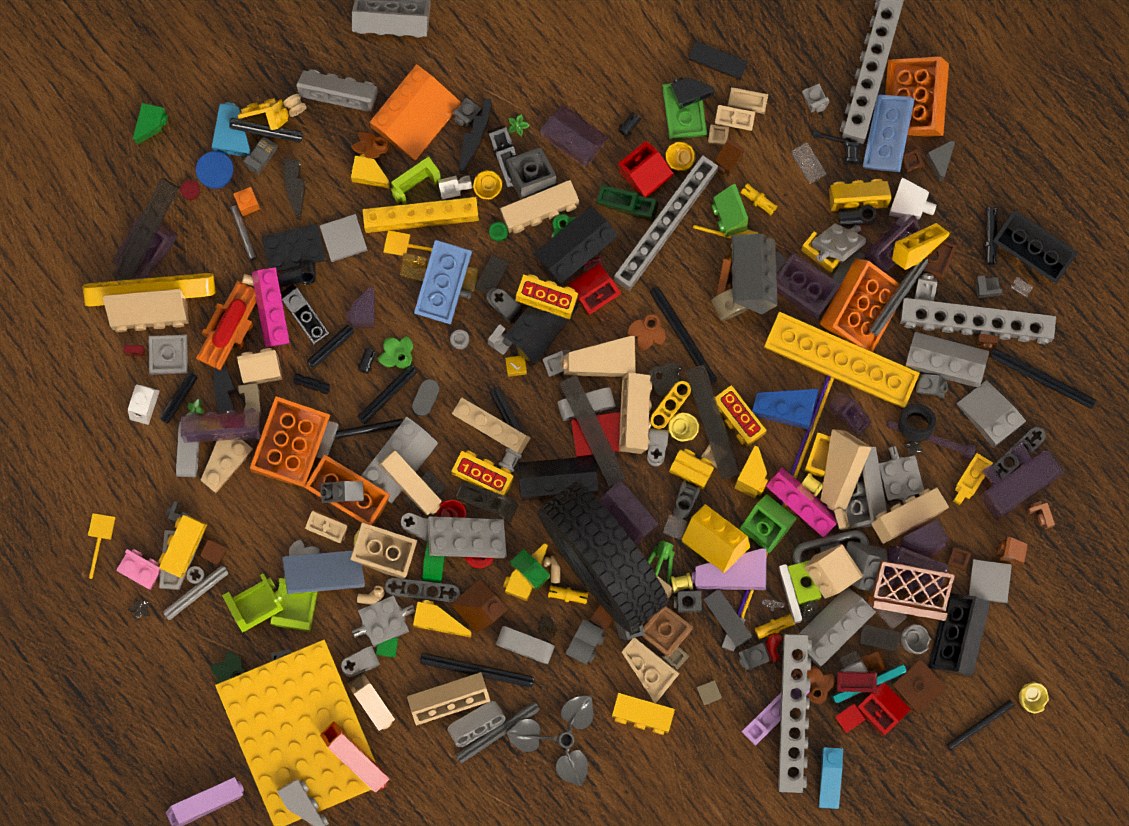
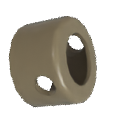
(726, 307)

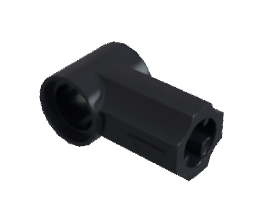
(854, 216)
(303, 273)

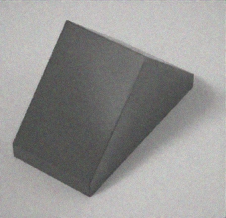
(940, 158)

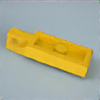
(971, 478)

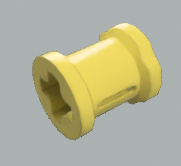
(812, 484)
(681, 582)

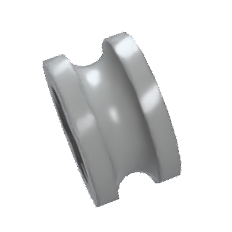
(190, 578)

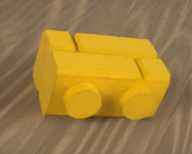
(692, 468)

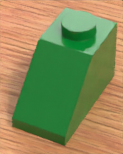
(149, 122)
(433, 567)
(530, 569)

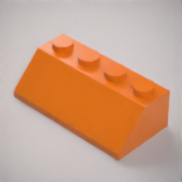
(364, 511)

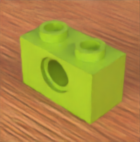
(803, 594)

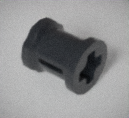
(851, 153)

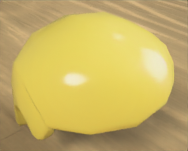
(683, 427)
(1033, 697)

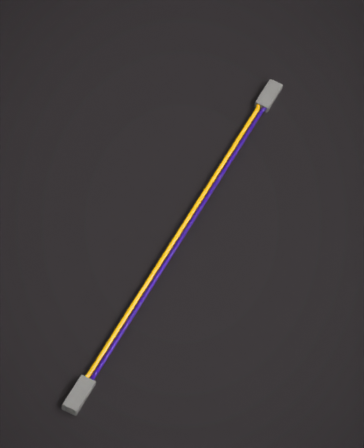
(728, 644)

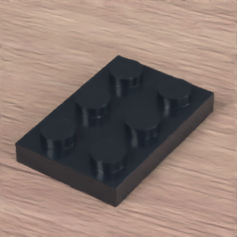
(293, 246)

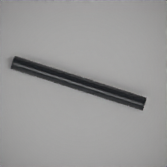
(368, 428)
(980, 725)

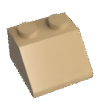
(833, 571)

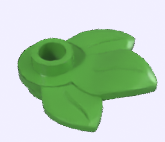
(394, 351)

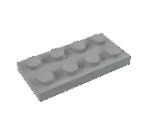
(466, 537)

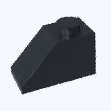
(690, 91)

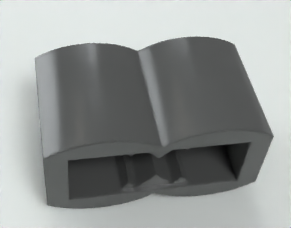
(585, 641)

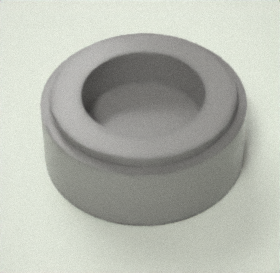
(459, 339)

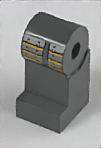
(260, 155)

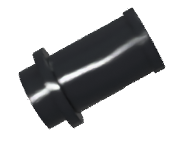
(626, 128)
(366, 361)

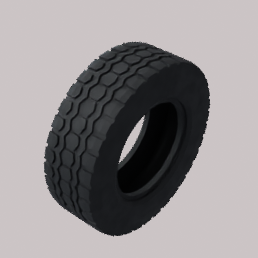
(603, 556)

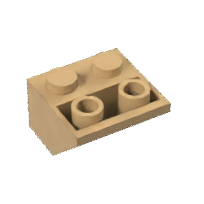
(259, 367)

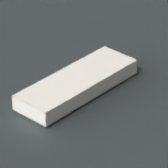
(790, 594)

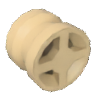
(294, 105)

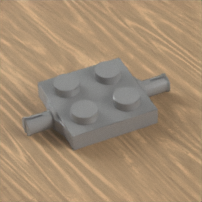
(838, 242)
(900, 477)
(383, 621)

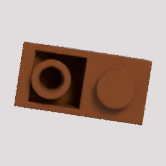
(1012, 551)

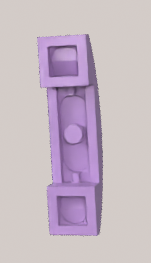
(767, 718)

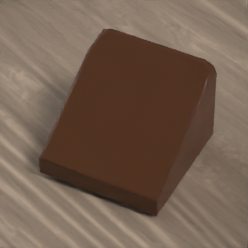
(213, 552)

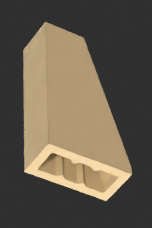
(606, 359)
(843, 468)
(410, 483)

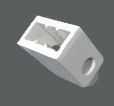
(911, 200)
(142, 403)

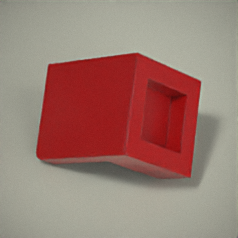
(850, 718)

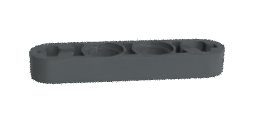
(1011, 454)
(422, 592)

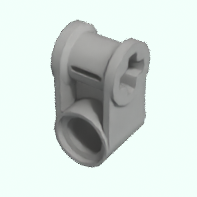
(657, 444)
(419, 528)
(363, 661)

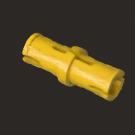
(759, 199)
(568, 594)
(774, 626)

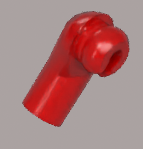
(771, 644)

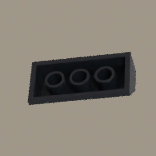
(575, 245)
(1035, 246)
(535, 332)
(550, 477)
(960, 635)

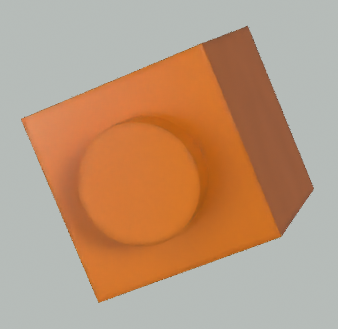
(246, 201)

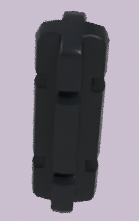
(311, 383)

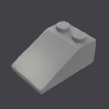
(991, 413)

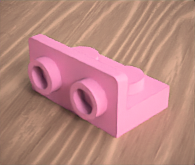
(139, 569)

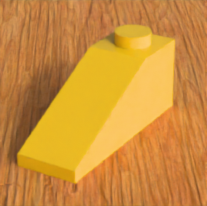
(917, 246)
(516, 584)
(434, 618)

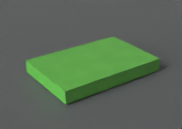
(683, 122)

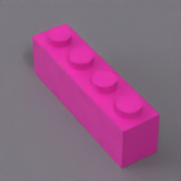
(270, 307)
(802, 501)

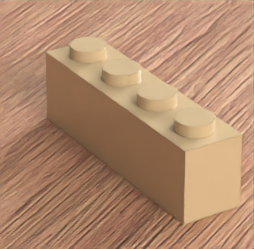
(539, 207)
(635, 413)
(491, 425)
(909, 515)
(448, 698)

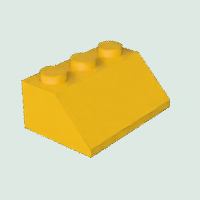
(859, 194)
(752, 478)
(715, 539)

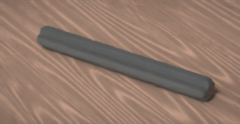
(897, 297)
(496, 733)

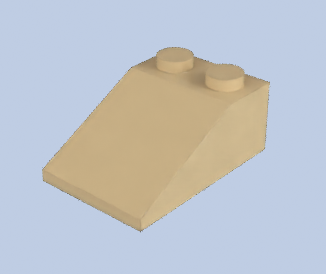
(383, 550)

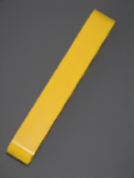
(191, 286)

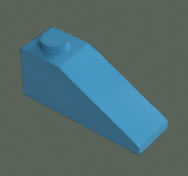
(830, 777)

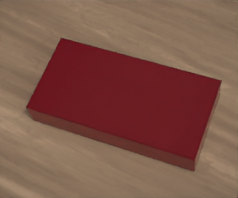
(856, 681)

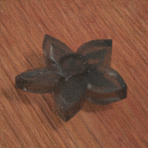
(913, 447)
(139, 608)

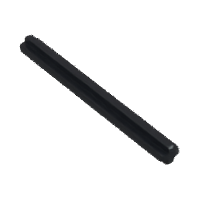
(681, 332)
(1043, 378)
(471, 669)

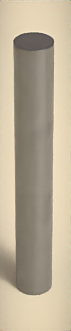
(243, 232)

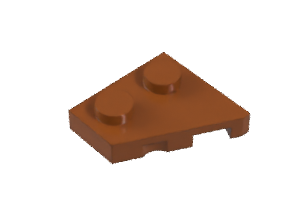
(725, 281)

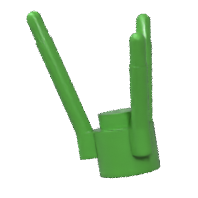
(663, 551)

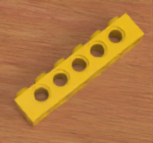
(420, 215)

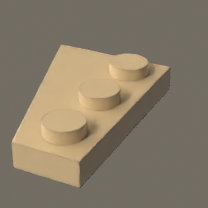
(224, 461)
(650, 668)

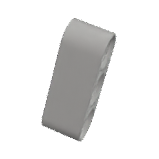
(599, 400)
(186, 457)
(525, 645)
(476, 724)

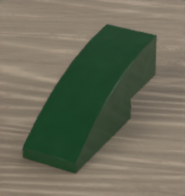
(627, 202)

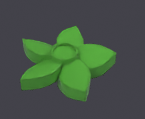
(518, 125)
(196, 407)

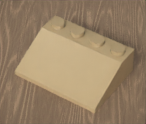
(146, 310)

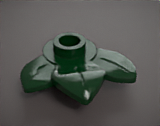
(229, 669)

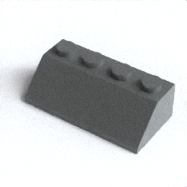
(754, 272)

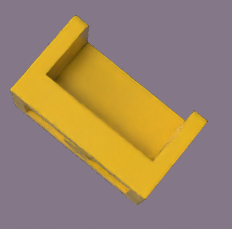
(828, 263)
(818, 457)

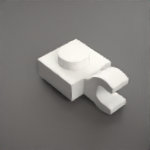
(451, 186)

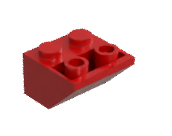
(645, 169)
(594, 289)
(883, 709)

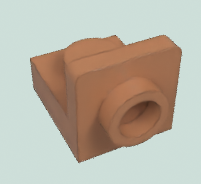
(1044, 517)

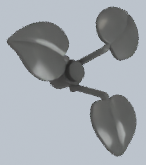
(573, 765)

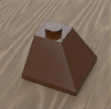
(479, 606)

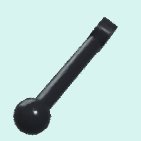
(816, 134)

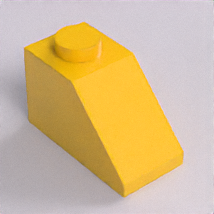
(368, 172)

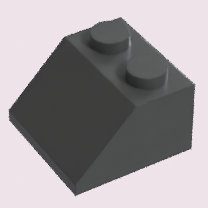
(531, 173)
(868, 561)

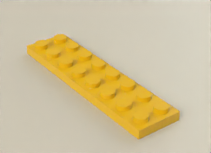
(841, 360)

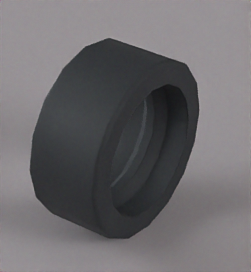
(919, 410)

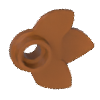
(370, 145)
(645, 334)
(821, 683)

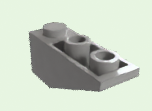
(298, 801)

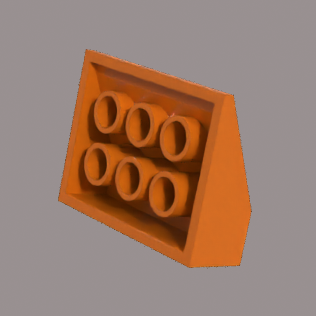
(925, 82)
(415, 113)
(859, 303)
(289, 442)

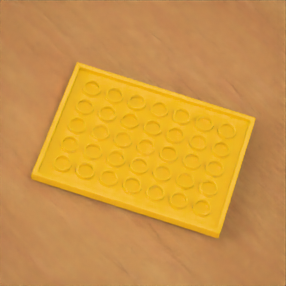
(279, 723)

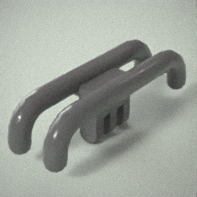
(828, 543)

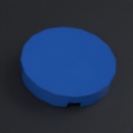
(214, 170)

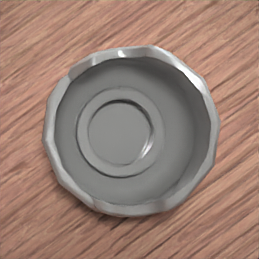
(915, 639)

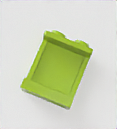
(413, 177)
(254, 604)
(297, 610)

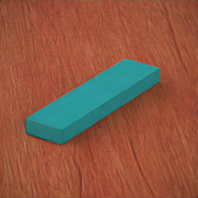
(882, 677)

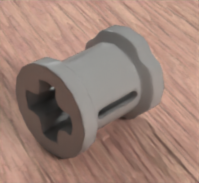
(510, 459)

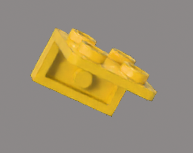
(274, 110)

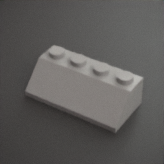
(391, 17)
(337, 91)
(947, 359)
(411, 444)
(867, 496)
(836, 625)

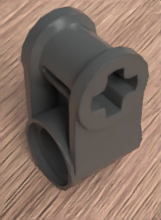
(505, 306)
(686, 497)

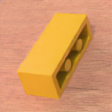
(182, 545)
(643, 714)

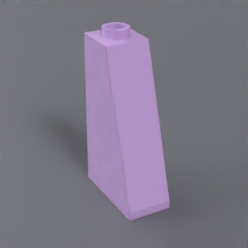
(744, 574)
(204, 802)

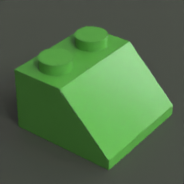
(730, 211)
(768, 523)

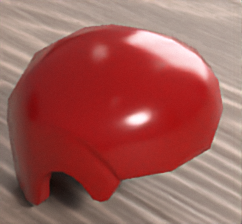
(451, 508)

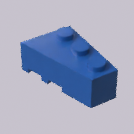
(787, 407)

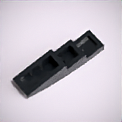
(472, 141)

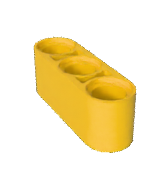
(678, 399)

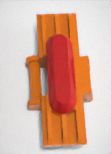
(231, 327)

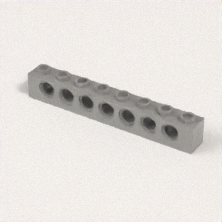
(854, 131)
(666, 223)
(1044, 322)
(785, 782)

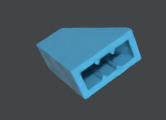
(226, 139)

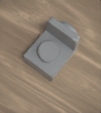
(815, 98)
(926, 287)
(496, 340)
(553, 363)

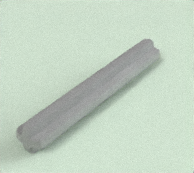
(195, 592)

